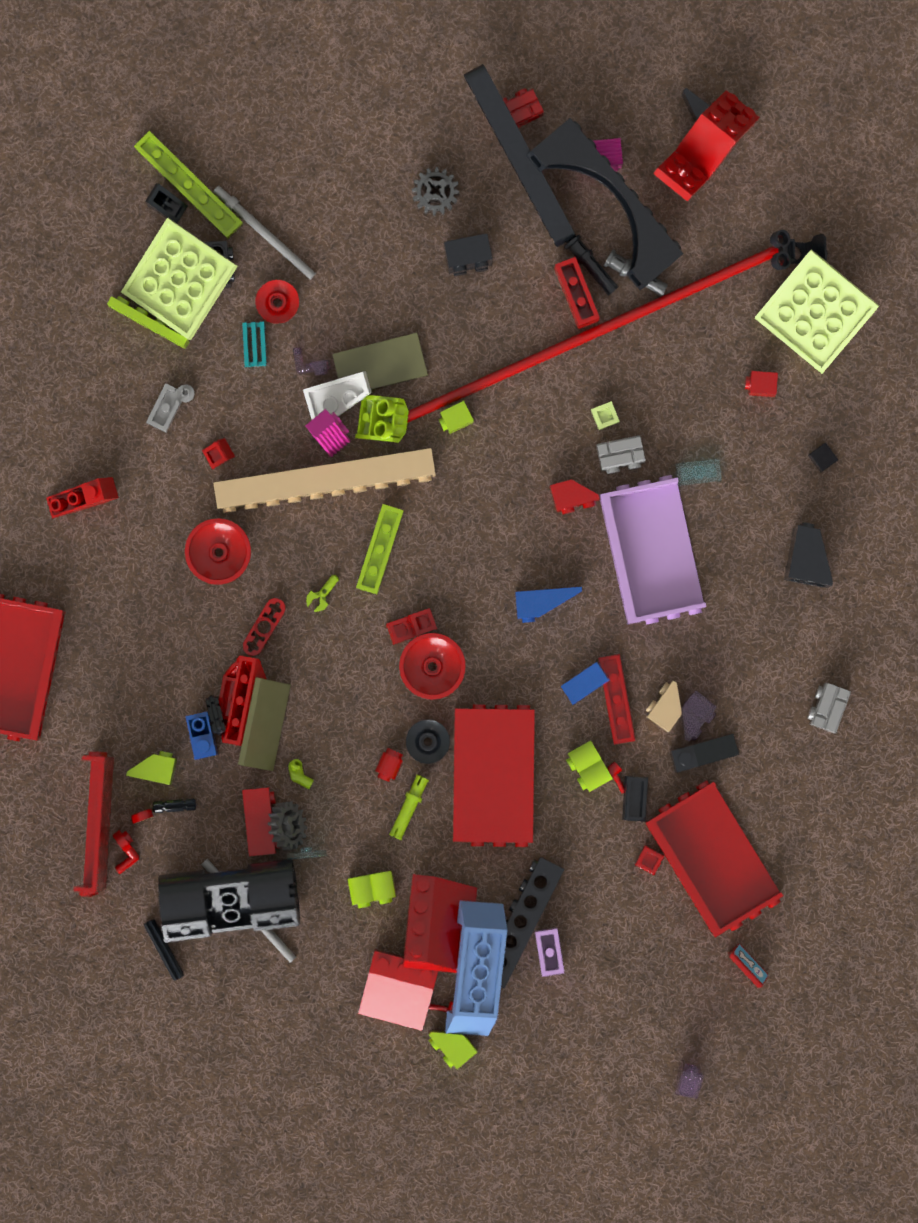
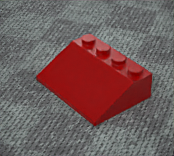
(432, 923)

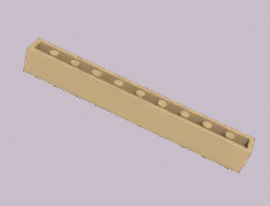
(324, 479)

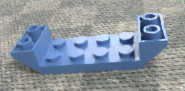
(478, 968)

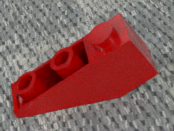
(82, 497)

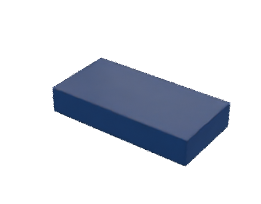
(585, 683)

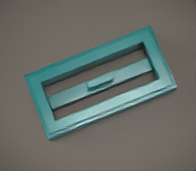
(253, 325)

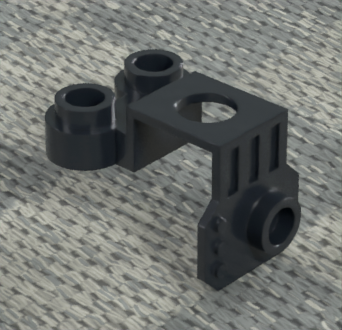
(787, 246)

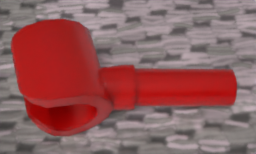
(614, 770)
(441, 1008)

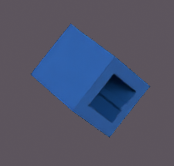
(201, 735)

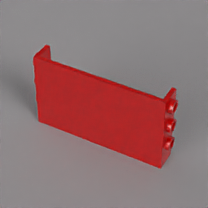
(27, 664)
(494, 775)
(97, 824)
(713, 859)

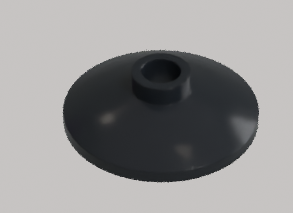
(416, 746)

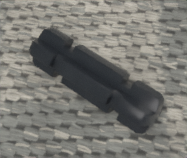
(215, 715)
(174, 805)

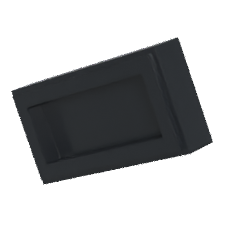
(635, 798)

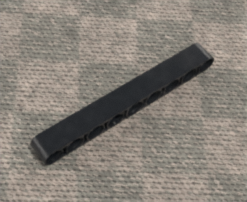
(516, 151)

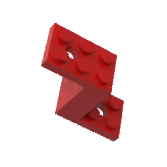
(706, 145)

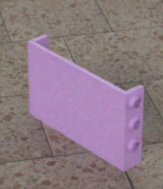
(652, 551)

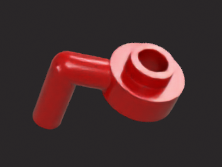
(124, 841)

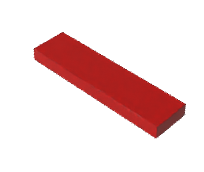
(617, 700)

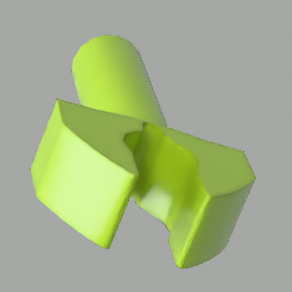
(322, 593)

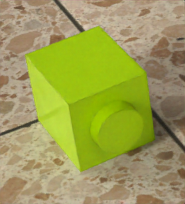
(455, 418)

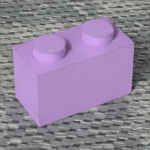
(549, 951)

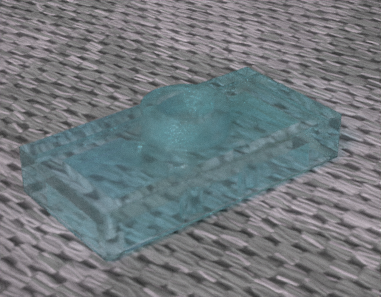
(698, 472)

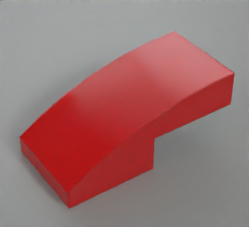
(411, 626)

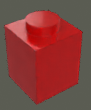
(761, 383)

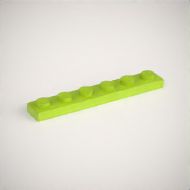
(188, 185)

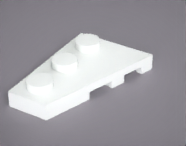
(337, 395)

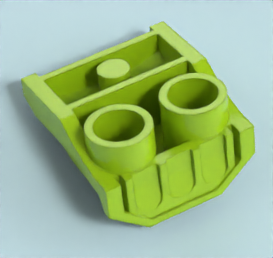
(382, 419)

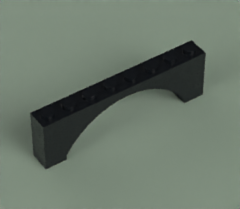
(573, 151)

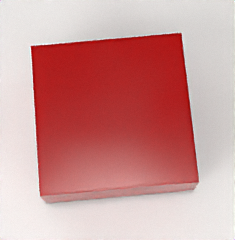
(649, 860)

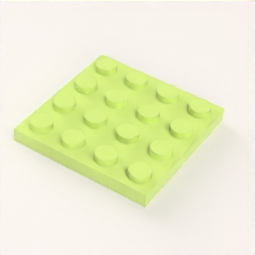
(179, 279)
(816, 311)

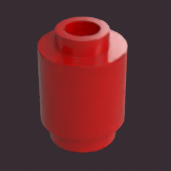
(389, 765)

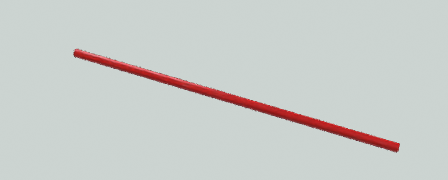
(591, 333)

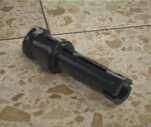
(585, 257)

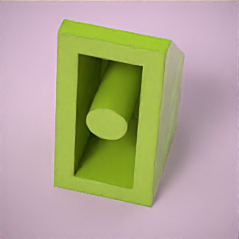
(155, 768)

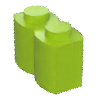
(589, 767)
(372, 888)

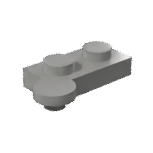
(168, 405)

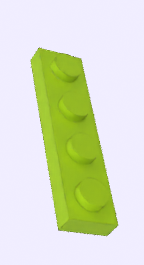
(141, 317)
(379, 549)

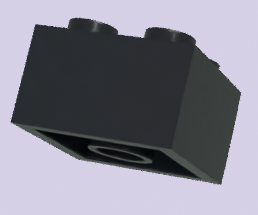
(468, 254)

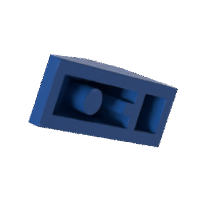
(539, 602)

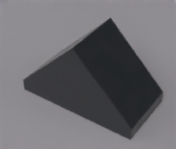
(166, 203)

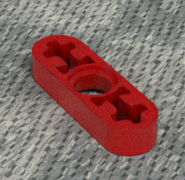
(268, 610)

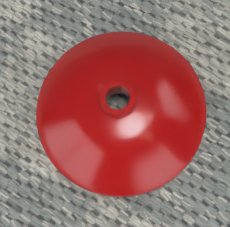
(215, 535)
(422, 652)

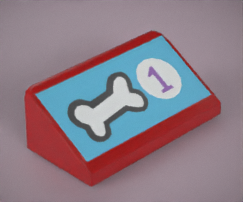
(748, 965)

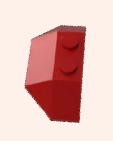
(236, 697)

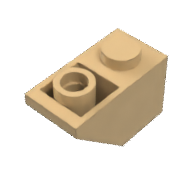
(667, 709)

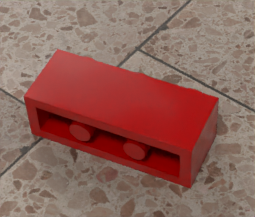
(576, 293)
(257, 809)

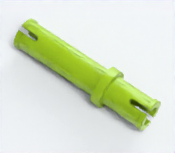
(409, 807)

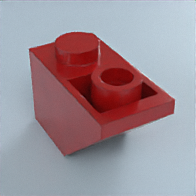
(570, 495)

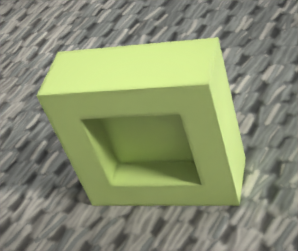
(605, 415)

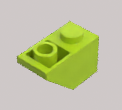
(454, 1046)

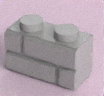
(620, 454)
(829, 707)

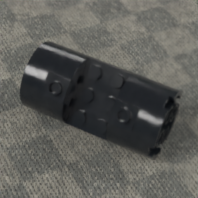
(225, 901)

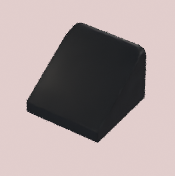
(823, 457)

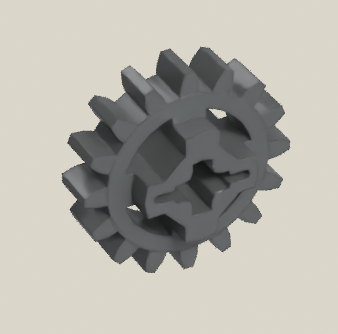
(425, 201)
(287, 825)

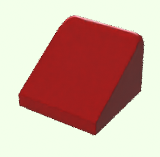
(218, 453)

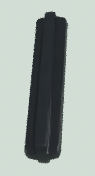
(163, 950)

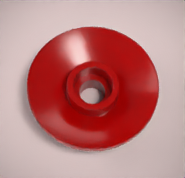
(277, 290)

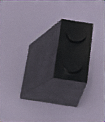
(807, 558)

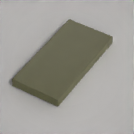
(384, 361)
(264, 724)

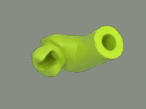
(297, 775)

